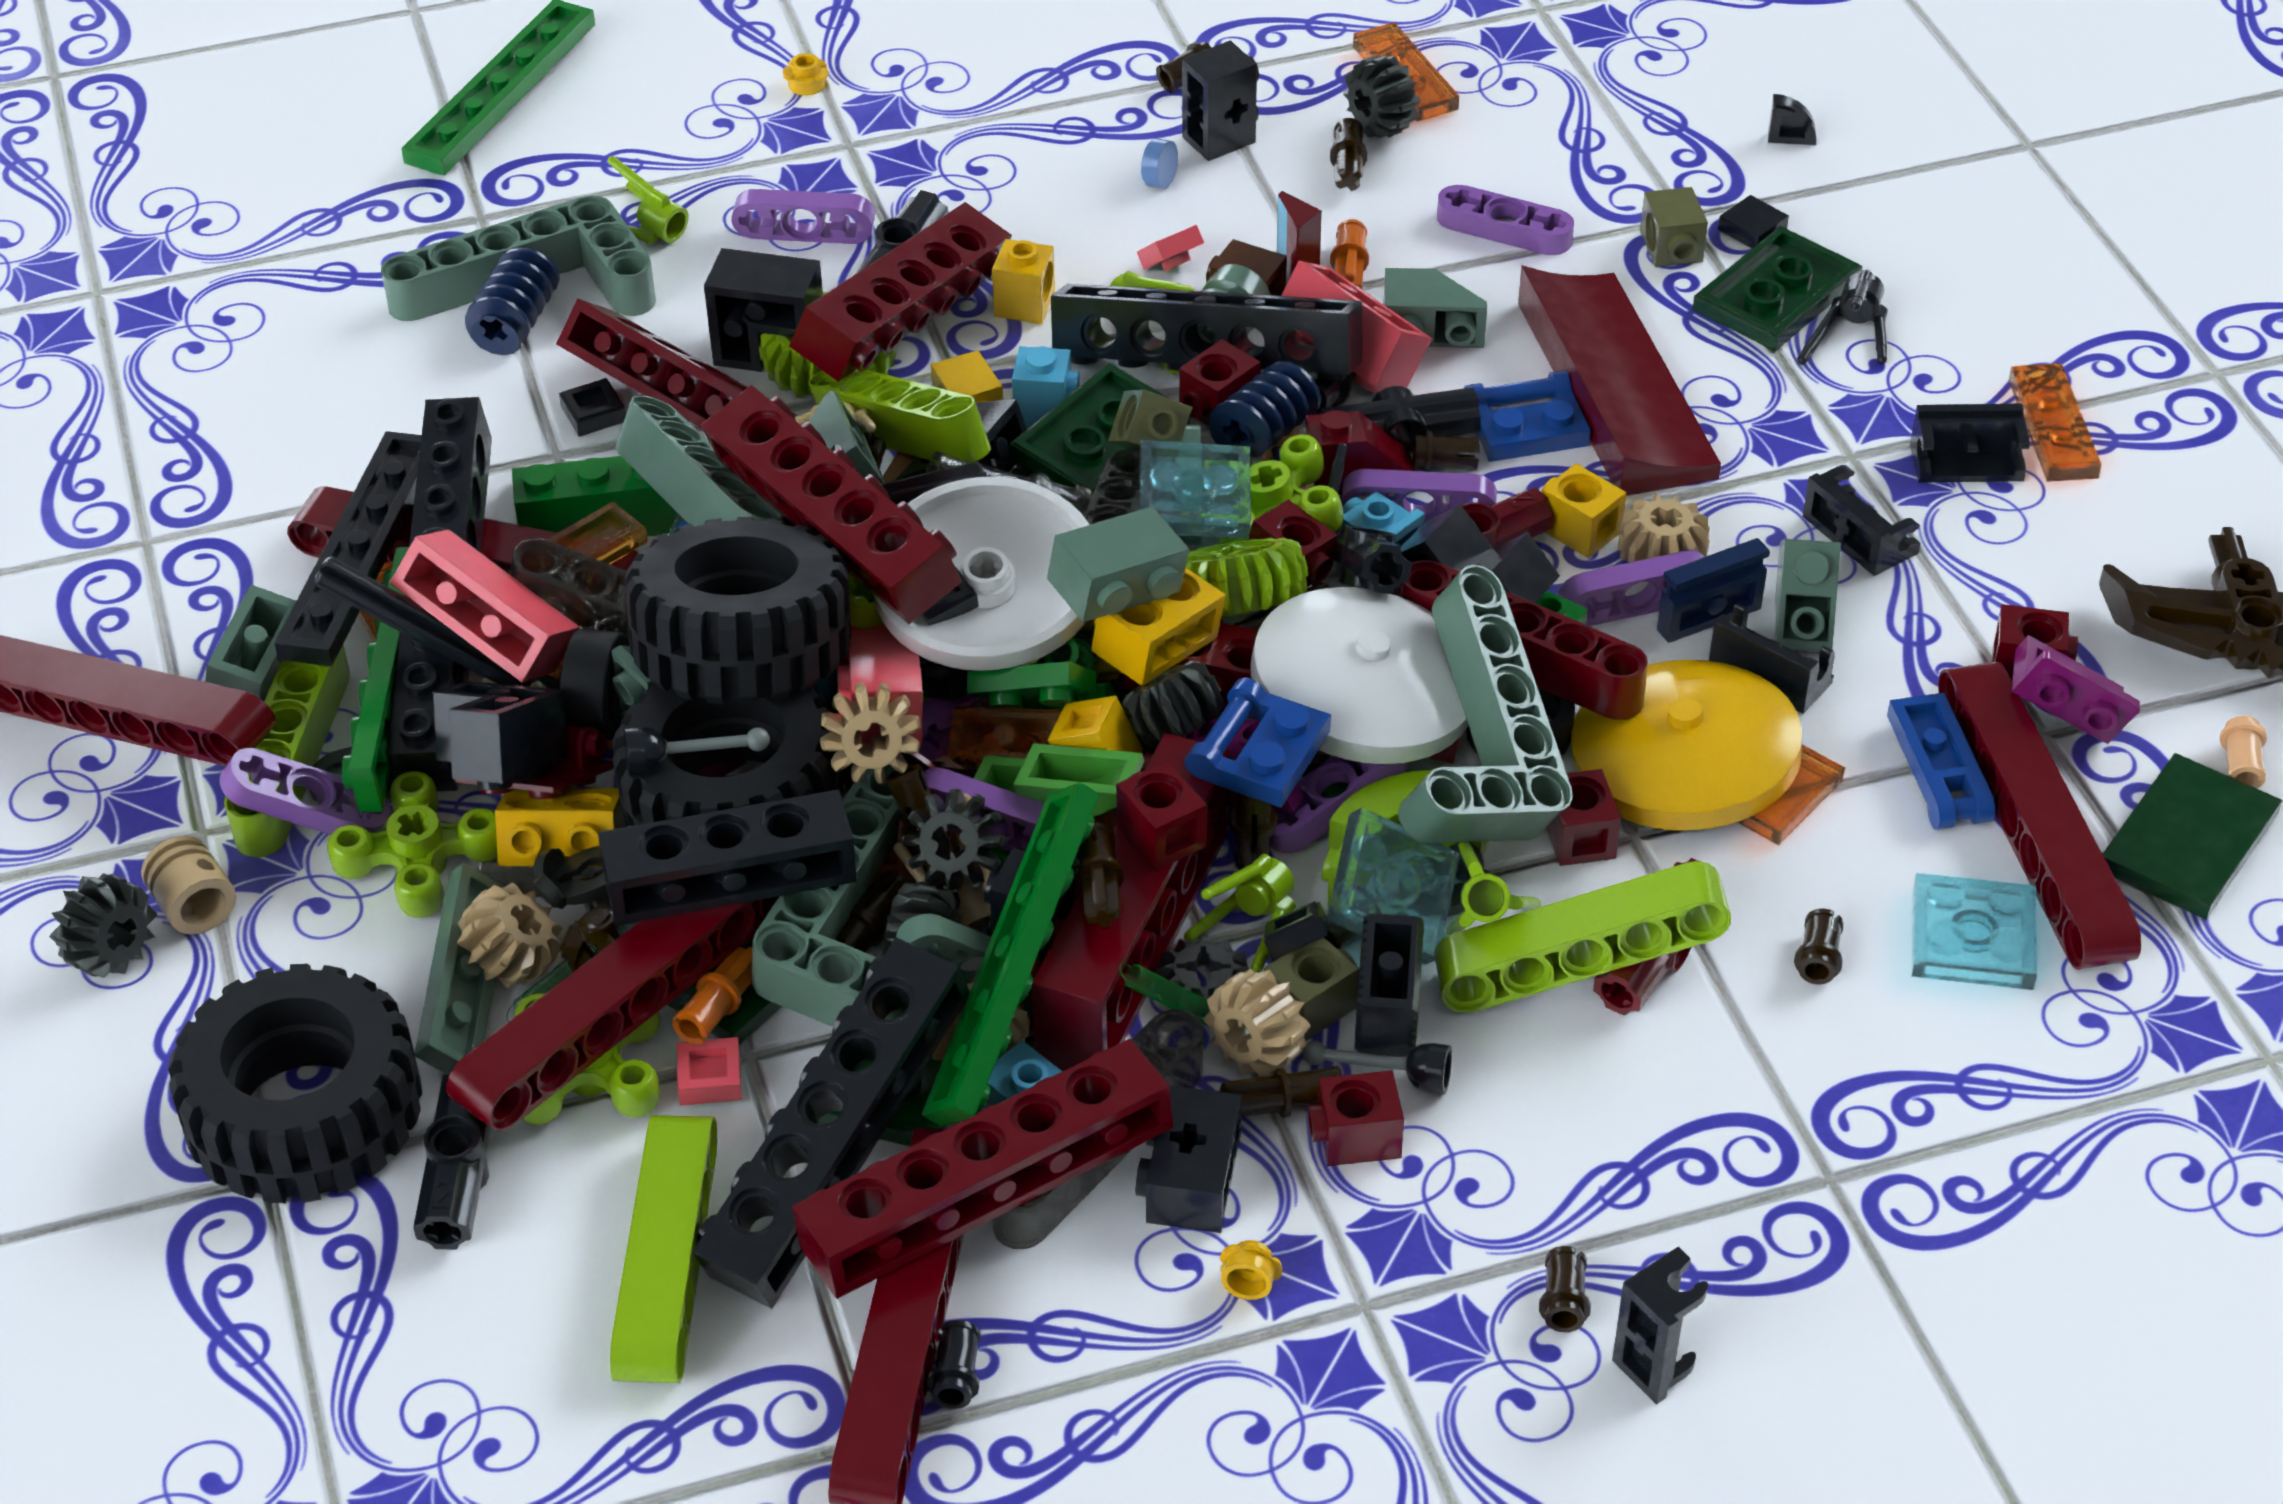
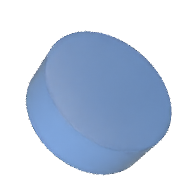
(1159, 163)

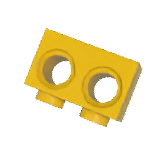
(1160, 632)
(566, 822)

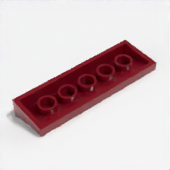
(1618, 379)

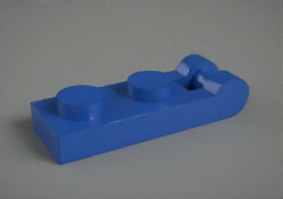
(1941, 760)

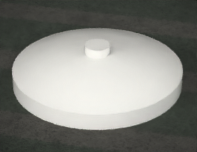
(1004, 553)
(1368, 665)

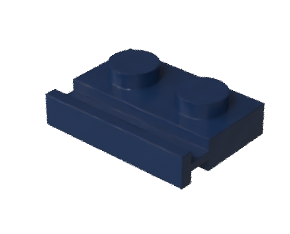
(1712, 586)

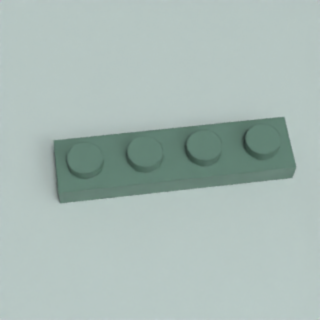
(457, 992)

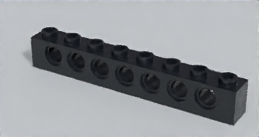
(451, 497)

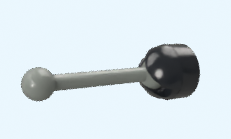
(648, 749)
(1426, 1065)

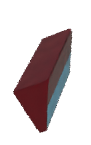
(1298, 231)

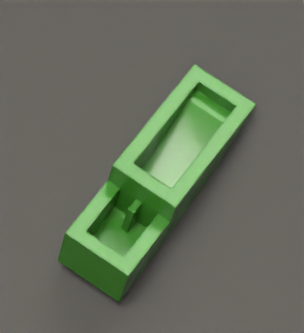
(1057, 767)

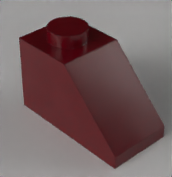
(1367, 444)

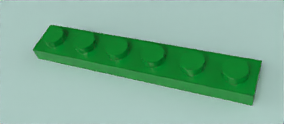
(498, 87)
(367, 766)
(1005, 970)

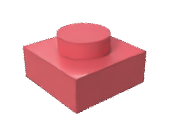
(1171, 250)
(709, 1071)

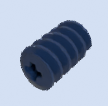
(511, 300)
(1265, 408)

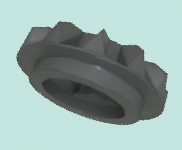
(1182, 964)

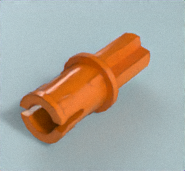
(1350, 255)
(715, 997)

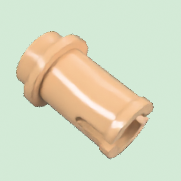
(2244, 741)

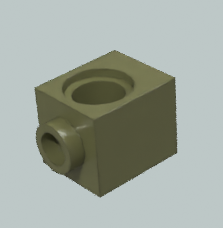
(1673, 226)
(1148, 417)
(1321, 979)

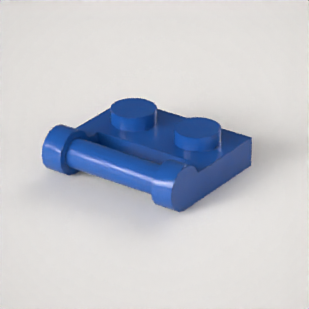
(1532, 427)
(1274, 753)

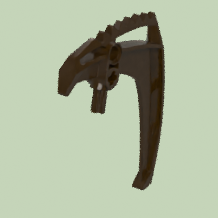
(2232, 621)

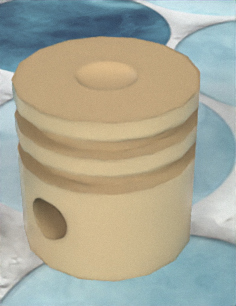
(188, 885)

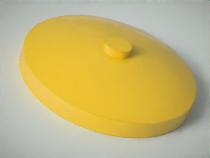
(1699, 752)

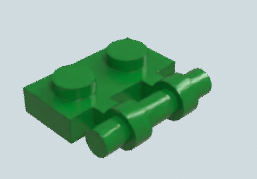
(1037, 685)

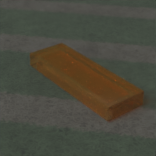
(1433, 90)
(2054, 422)

